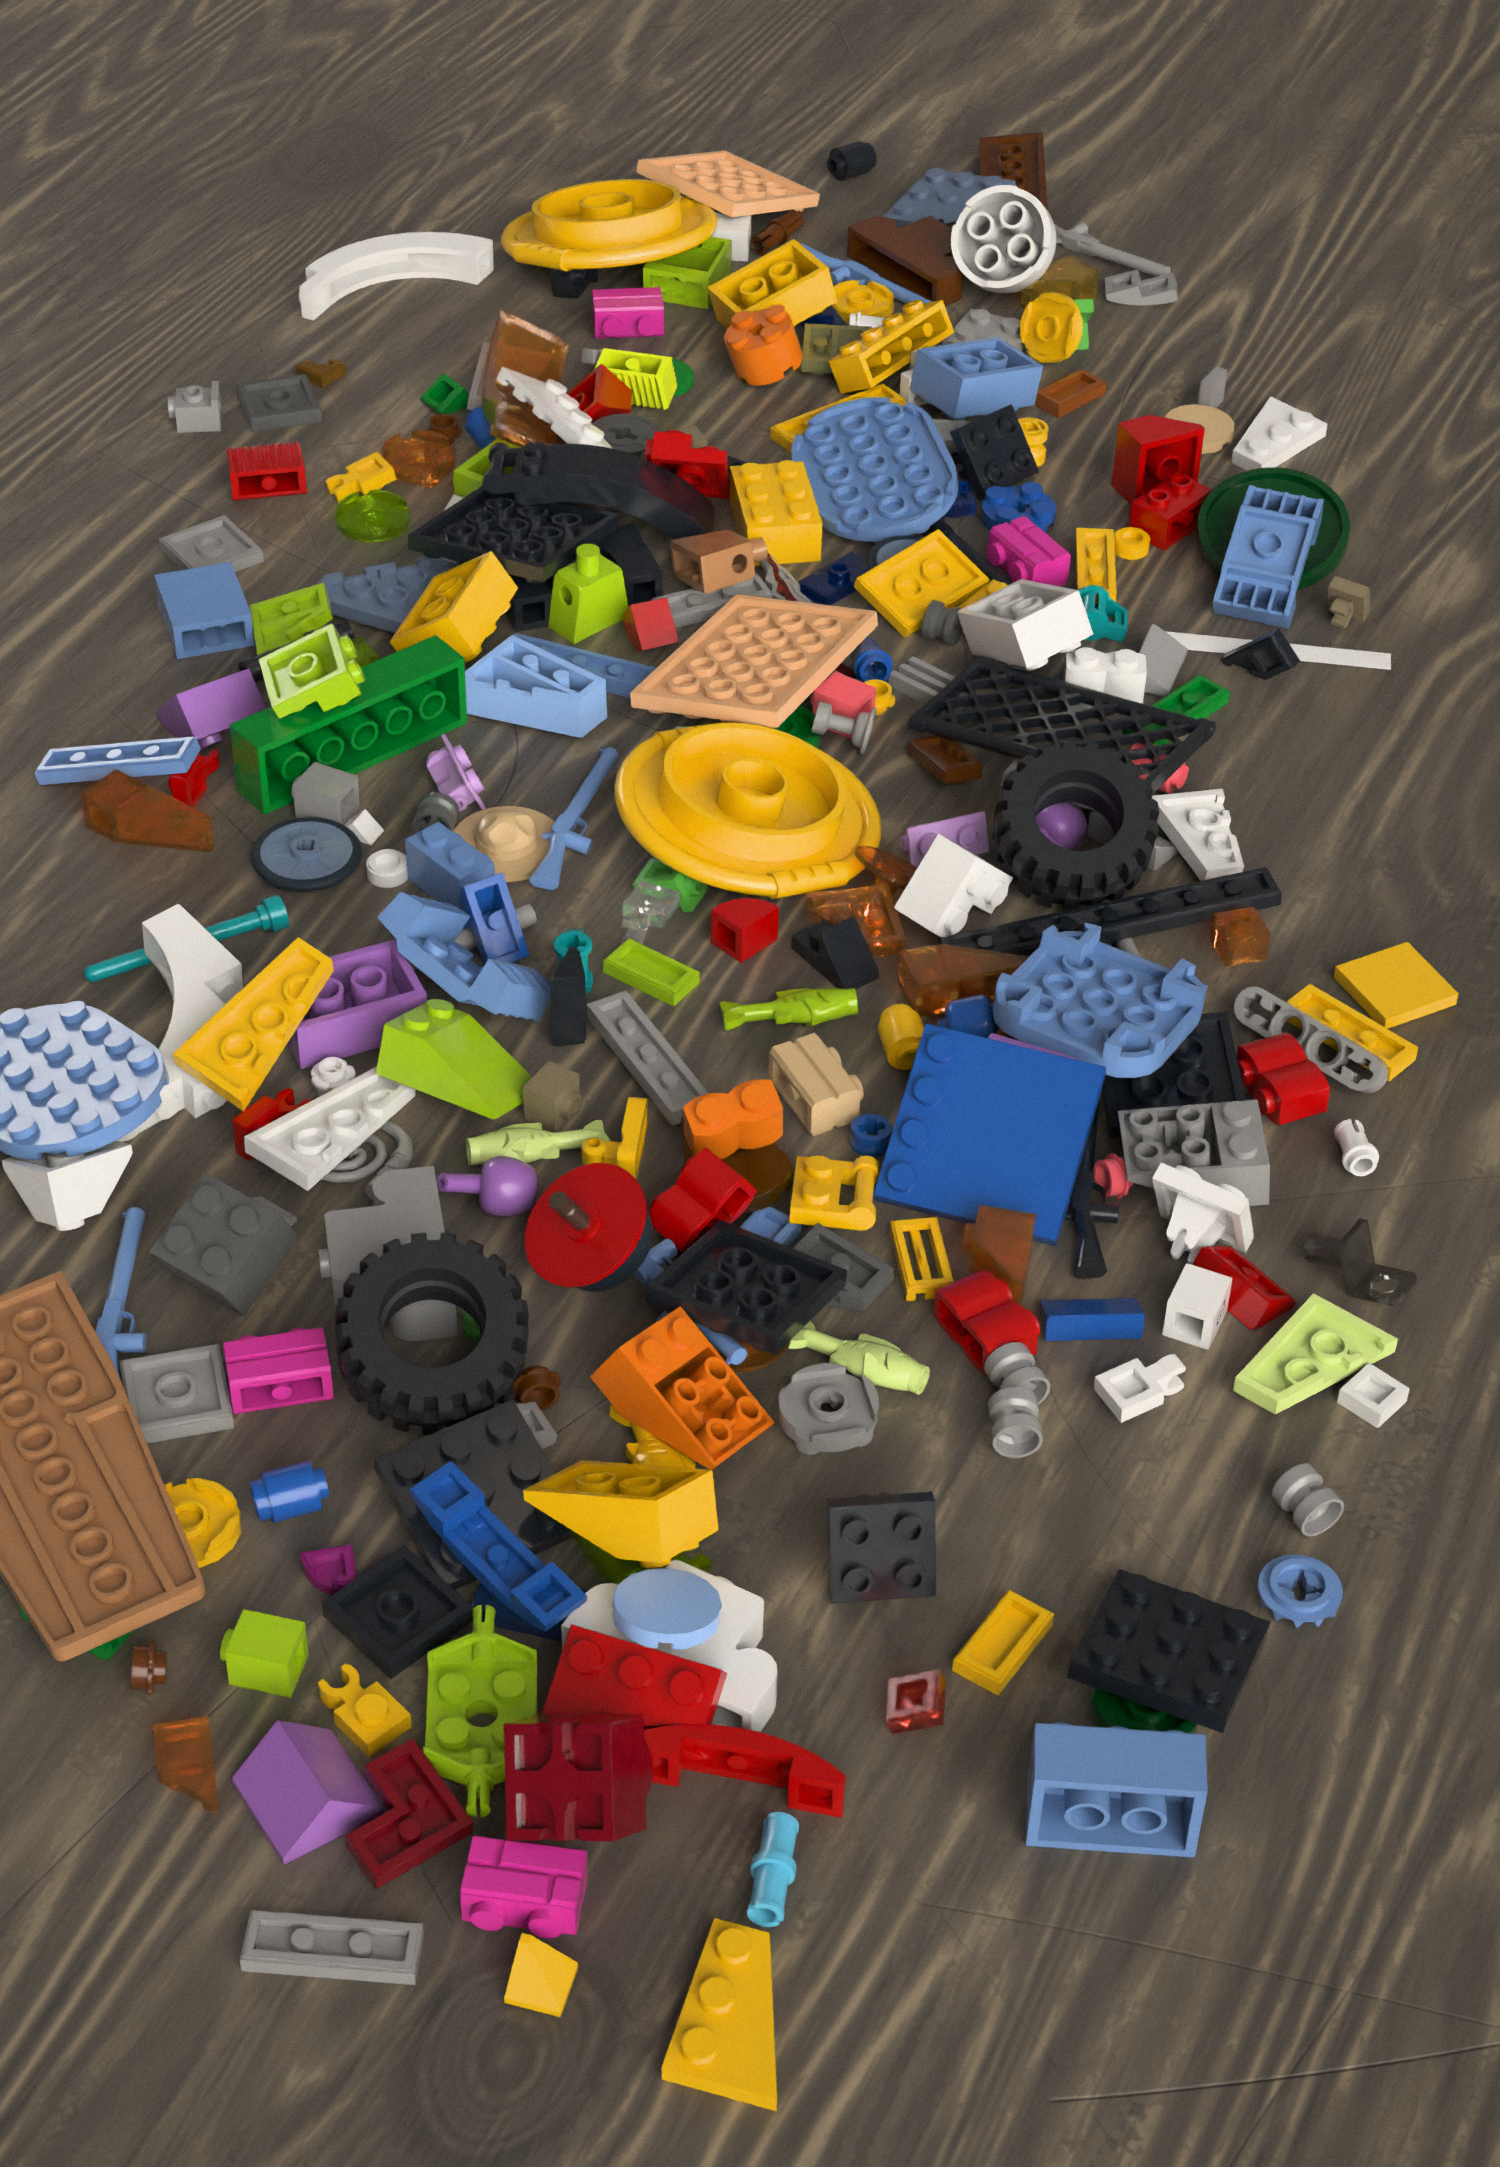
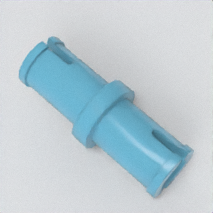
(773, 1869)

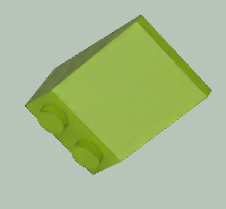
(451, 1059)

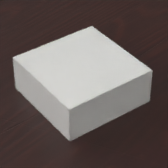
(1373, 1395)

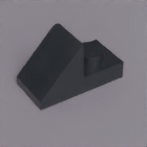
(837, 952)

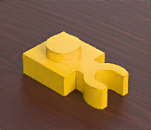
(364, 475)
(366, 1715)

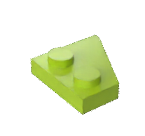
(289, 616)

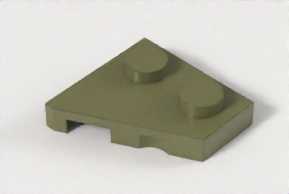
(823, 343)

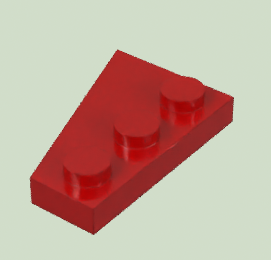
(627, 1678)

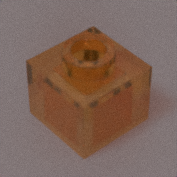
(1240, 936)

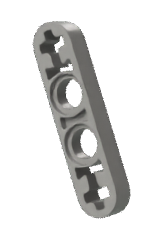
(1311, 1037)

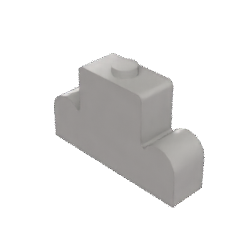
(402, 1205)

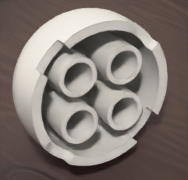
(1003, 239)

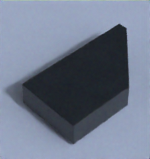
(1264, 656)

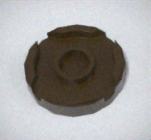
(766, 1170)

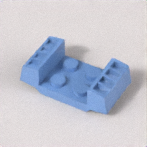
(1267, 556)
(426, 938)

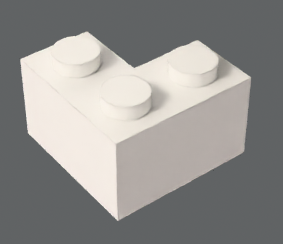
(949, 885)

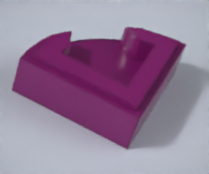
(329, 1568)

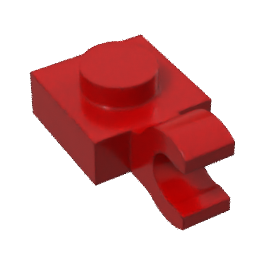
(192, 785)
(261, 1114)

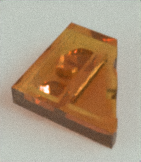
(870, 907)

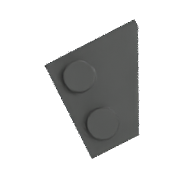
(865, 1273)

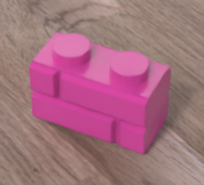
(627, 312)
(1028, 553)
(278, 1370)
(524, 1886)

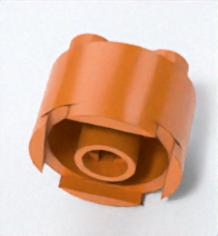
(763, 345)

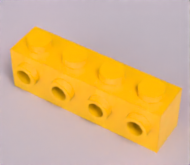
(889, 347)

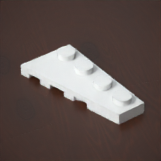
(554, 407)

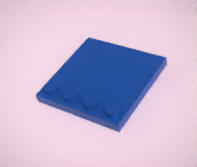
(989, 1130)

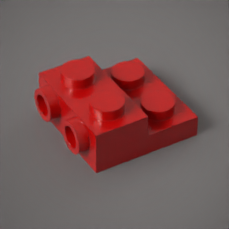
(702, 468)

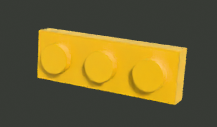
(1095, 559)
(1387, 1045)

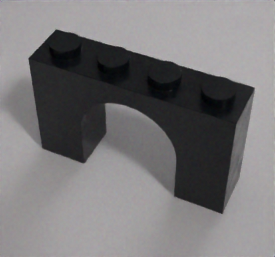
(623, 547)

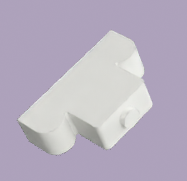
(751, 1673)

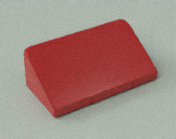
(1253, 1295)

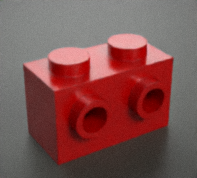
(1169, 510)

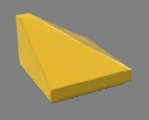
(540, 1977)

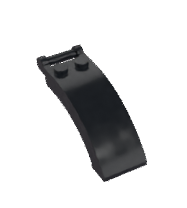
(600, 478)

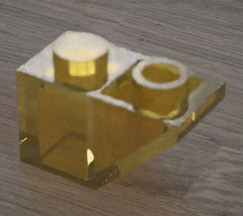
(1067, 277)

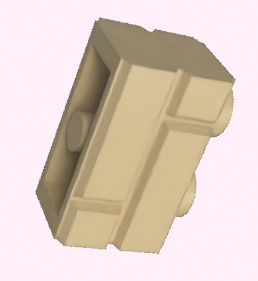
(815, 1083)

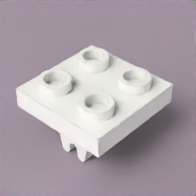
(1201, 1212)

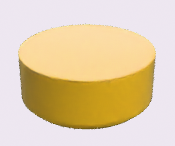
(1131, 543)

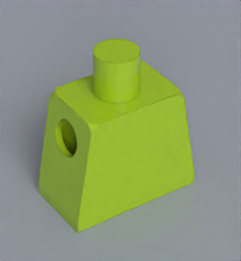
(587, 595)

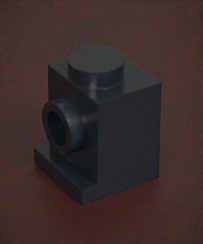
(572, 282)

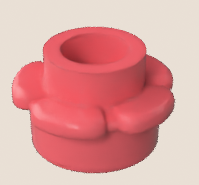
(1112, 1176)

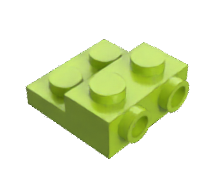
(312, 670)

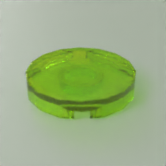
(373, 516)

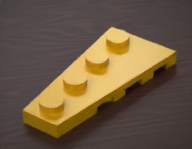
(250, 1032)

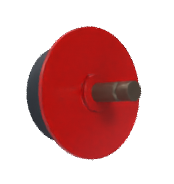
(589, 1229)

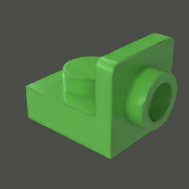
(662, 875)

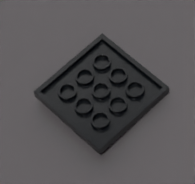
(524, 538)

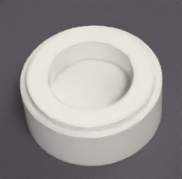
(387, 868)

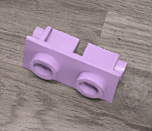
(451, 777)
(965, 830)

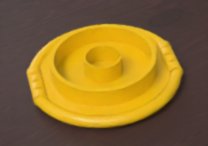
(608, 226)
(746, 809)

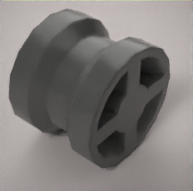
(942, 623)
(435, 808)

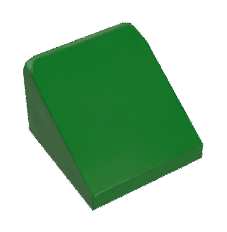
(445, 395)

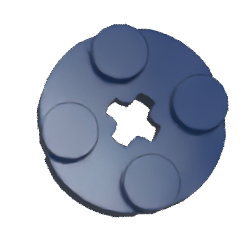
(1013, 502)

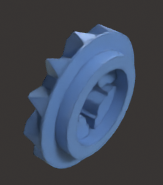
(1320, 1586)

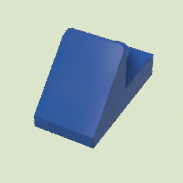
(493, 919)

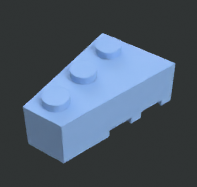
(535, 690)

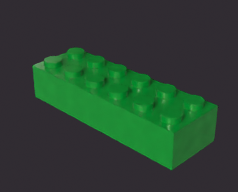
(400, 706)

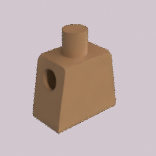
(716, 559)

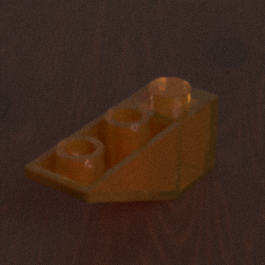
(142, 815)
(946, 972)

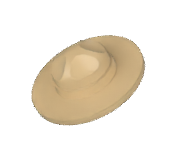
(509, 838)

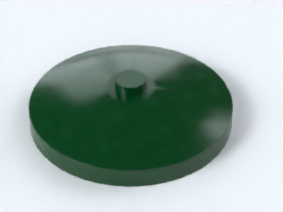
(1223, 504)

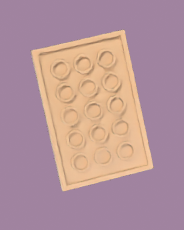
(754, 660)

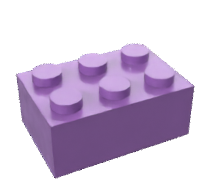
(355, 1003)

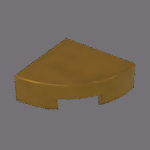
(322, 374)

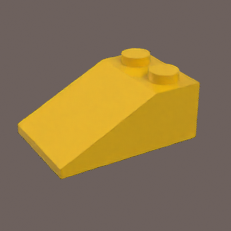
(631, 1508)

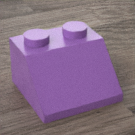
(211, 708)

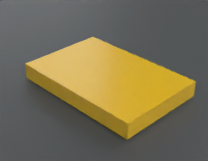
(916, 577)

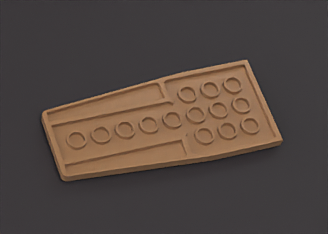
(81, 1501)

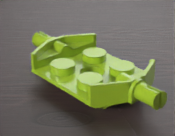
(471, 1678)

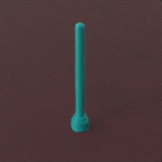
(268, 915)

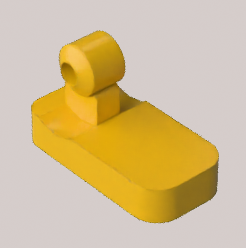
(629, 1151)

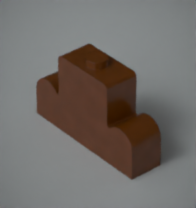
(909, 256)

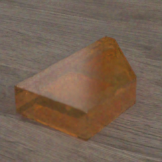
(187, 1759)

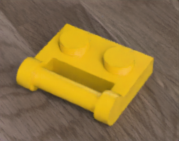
(818, 1192)

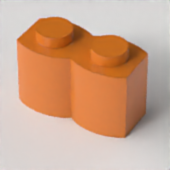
(741, 1119)

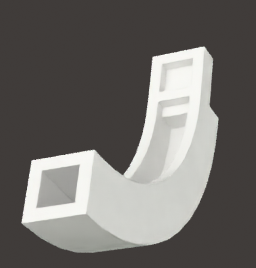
(393, 258)

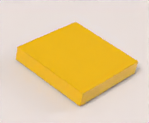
(1395, 985)

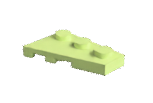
(1310, 1354)

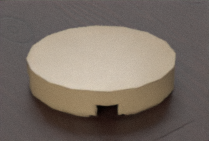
(1217, 424)

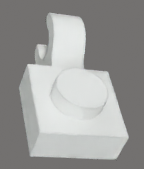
(1137, 1389)

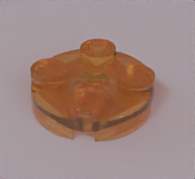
(420, 458)

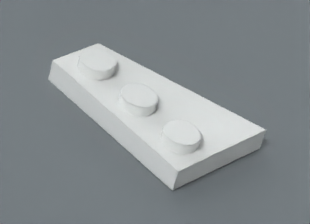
(1276, 436)
(1201, 831)

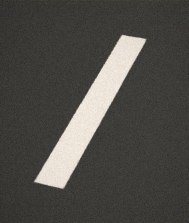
(1304, 652)

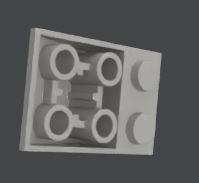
(1214, 1139)

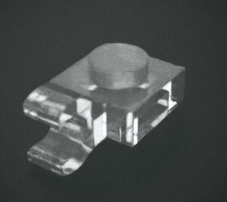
(648, 907)

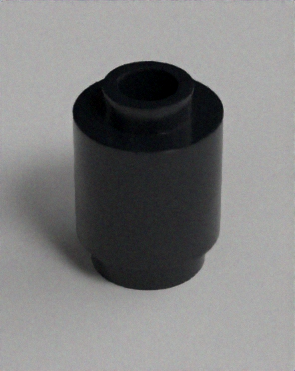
(851, 160)

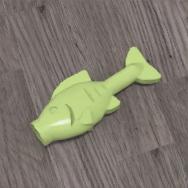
(528, 1142)
(870, 1356)

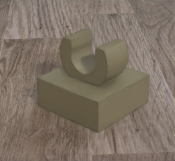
(1347, 601)

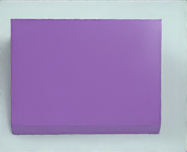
(303, 1789)

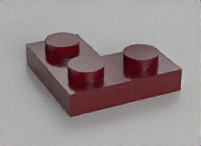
(420, 1817)

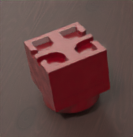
(576, 1776)

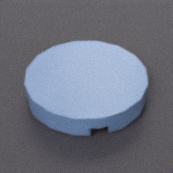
(666, 1608)

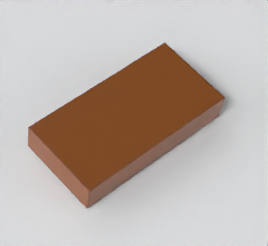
(1070, 393)

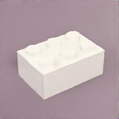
(1025, 623)

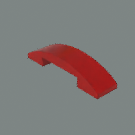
(750, 1757)

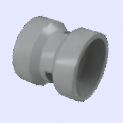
(1015, 1367)
(1015, 1422)
(1311, 1504)

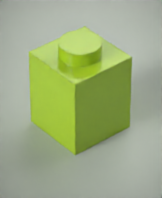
(265, 1653)

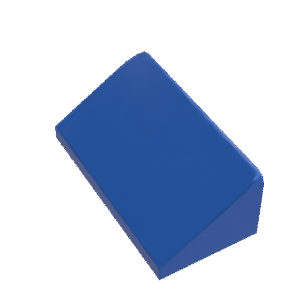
(1091, 1319)

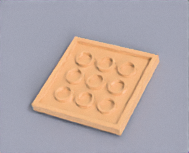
(728, 183)

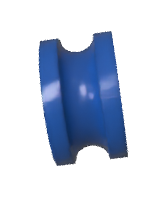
(870, 1145)

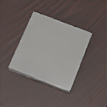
(211, 544)
(178, 1393)

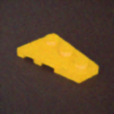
(727, 2020)

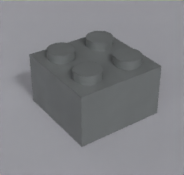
(224, 1244)

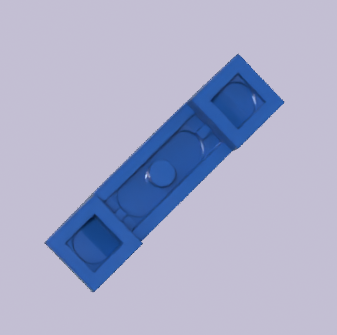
(493, 1552)

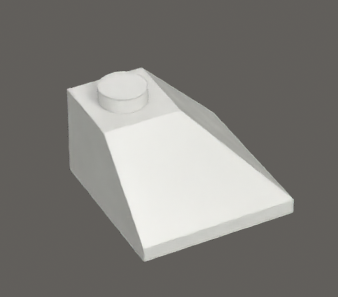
(67, 1188)

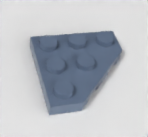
(940, 196)
(383, 593)

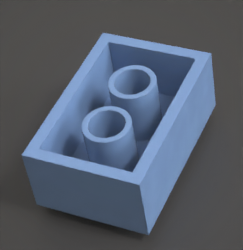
(975, 377)
(1116, 1789)

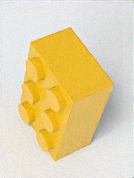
(782, 277)
(779, 507)
(460, 607)

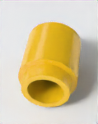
(900, 1035)

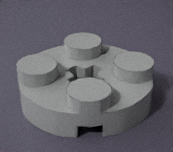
(828, 1431)

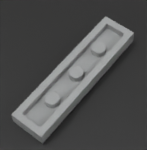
(645, 1054)

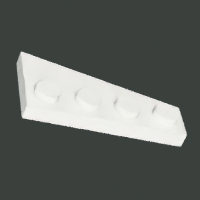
(327, 1129)

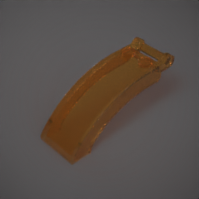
(528, 351)

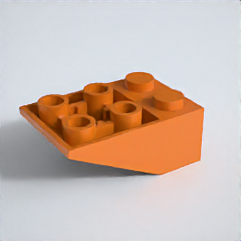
(682, 1391)

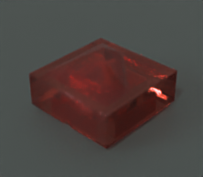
(916, 1701)

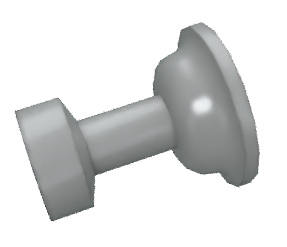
(858, 728)

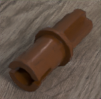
(777, 232)

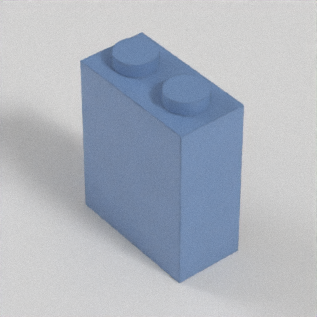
(204, 610)

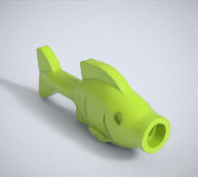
(794, 1006)

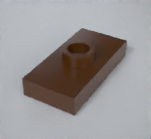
(944, 759)

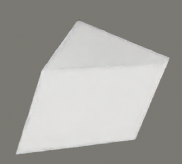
(364, 827)

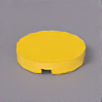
(870, 299)
(1051, 327)
(207, 1518)

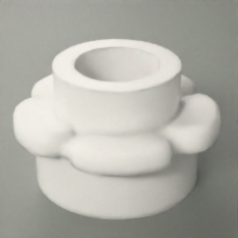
(331, 1074)

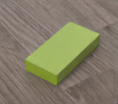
(651, 972)

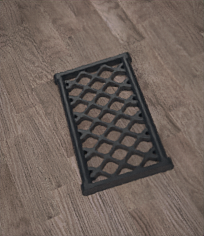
(1069, 695)

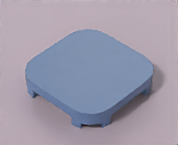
(1099, 1003)

